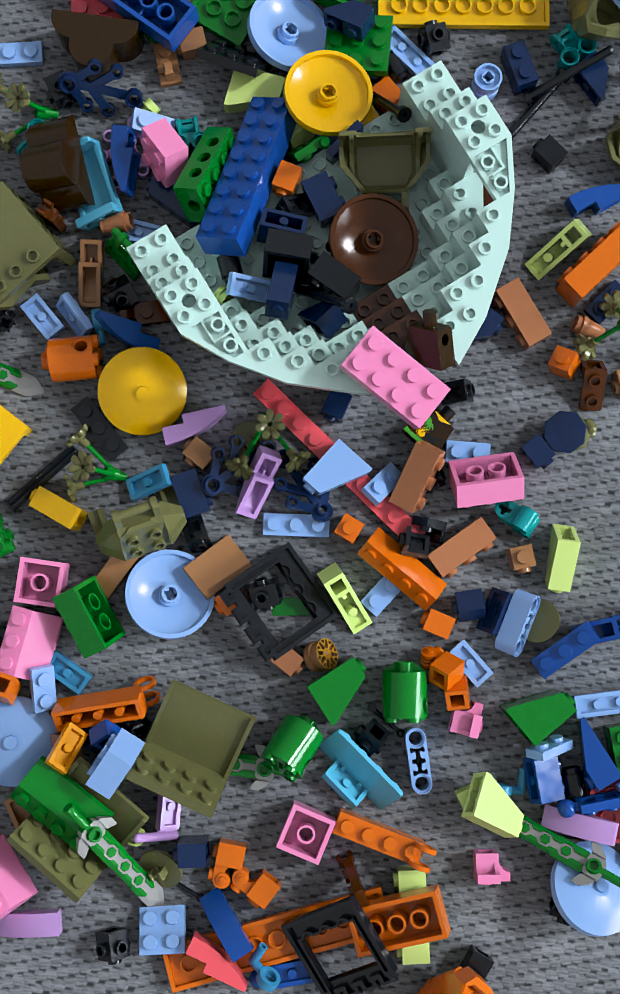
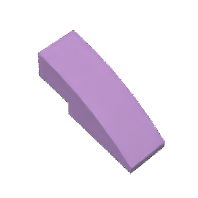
(193, 425)
(260, 483)
(580, 825)
(32, 923)

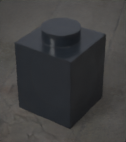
(548, 153)
(478, 961)

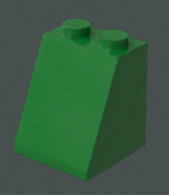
(337, 687)
(539, 713)

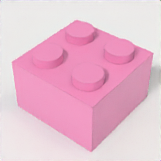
(163, 151)
(40, 581)
(306, 832)

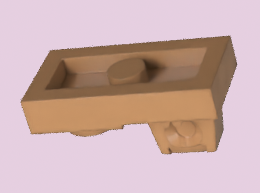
(167, 66)

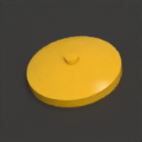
(327, 92)
(142, 390)

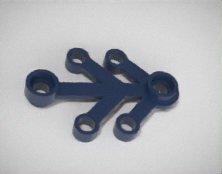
(97, 88)
(217, 478)
(298, 489)

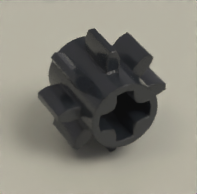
(7, 321)
(136, 727)

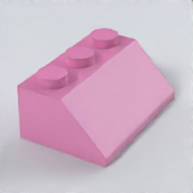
(28, 641)
(15, 882)

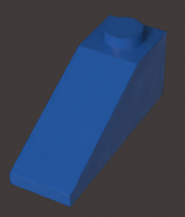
(596, 762)

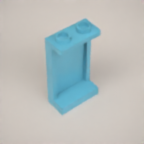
(102, 185)

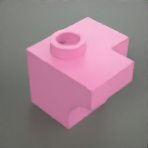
(467, 721)
(487, 868)

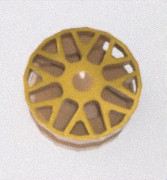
(320, 654)

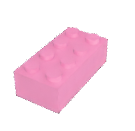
(394, 378)

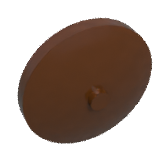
(374, 238)

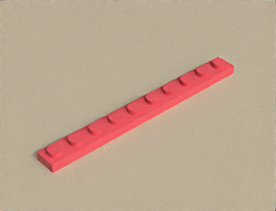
(319, 444)

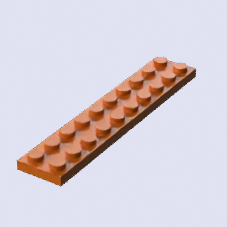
(187, 972)

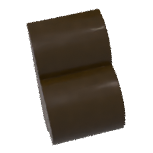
(98, 37)
(56, 164)

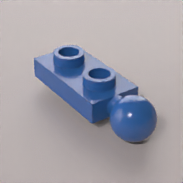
(590, 804)
(290, 972)

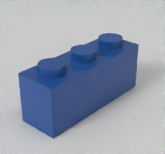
(565, 649)

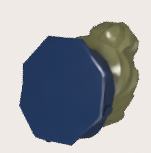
(568, 431)

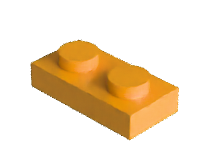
(66, 748)

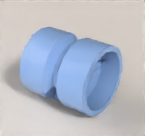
(486, 81)

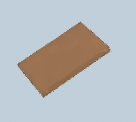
(217, 566)

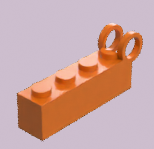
(114, 705)
(382, 838)

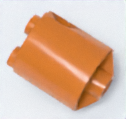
(73, 358)

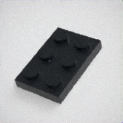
(233, 57)

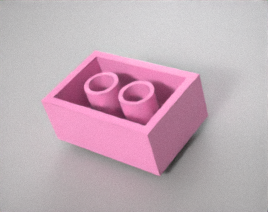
(486, 479)

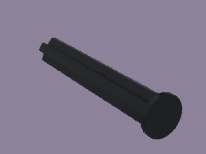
(41, 478)

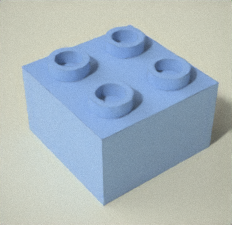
(114, 762)

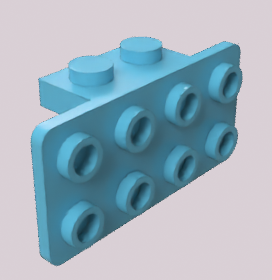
(355, 774)

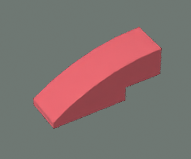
(216, 961)

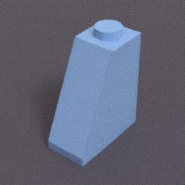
(335, 469)

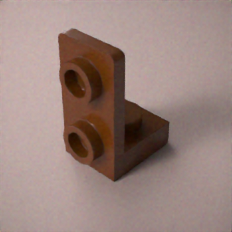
(593, 385)

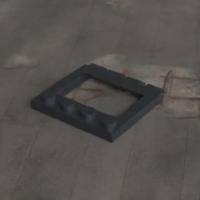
(303, 585)
(329, 917)

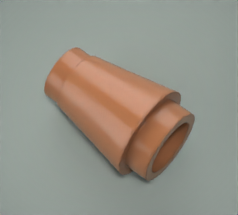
(121, 220)
(586, 326)

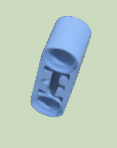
(517, 622)
(424, 764)

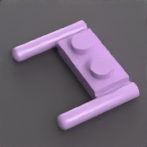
(166, 822)

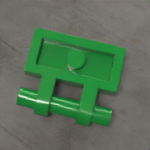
(304, 151)
(116, 248)

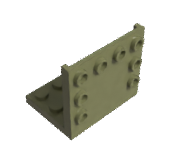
(24, 243)
(191, 748)
(61, 862)

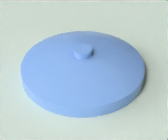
(286, 30)
(164, 597)
(22, 739)
(588, 908)

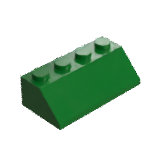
(45, 795)

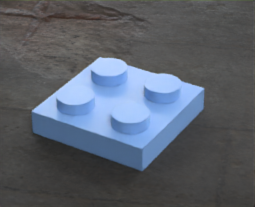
(162, 930)

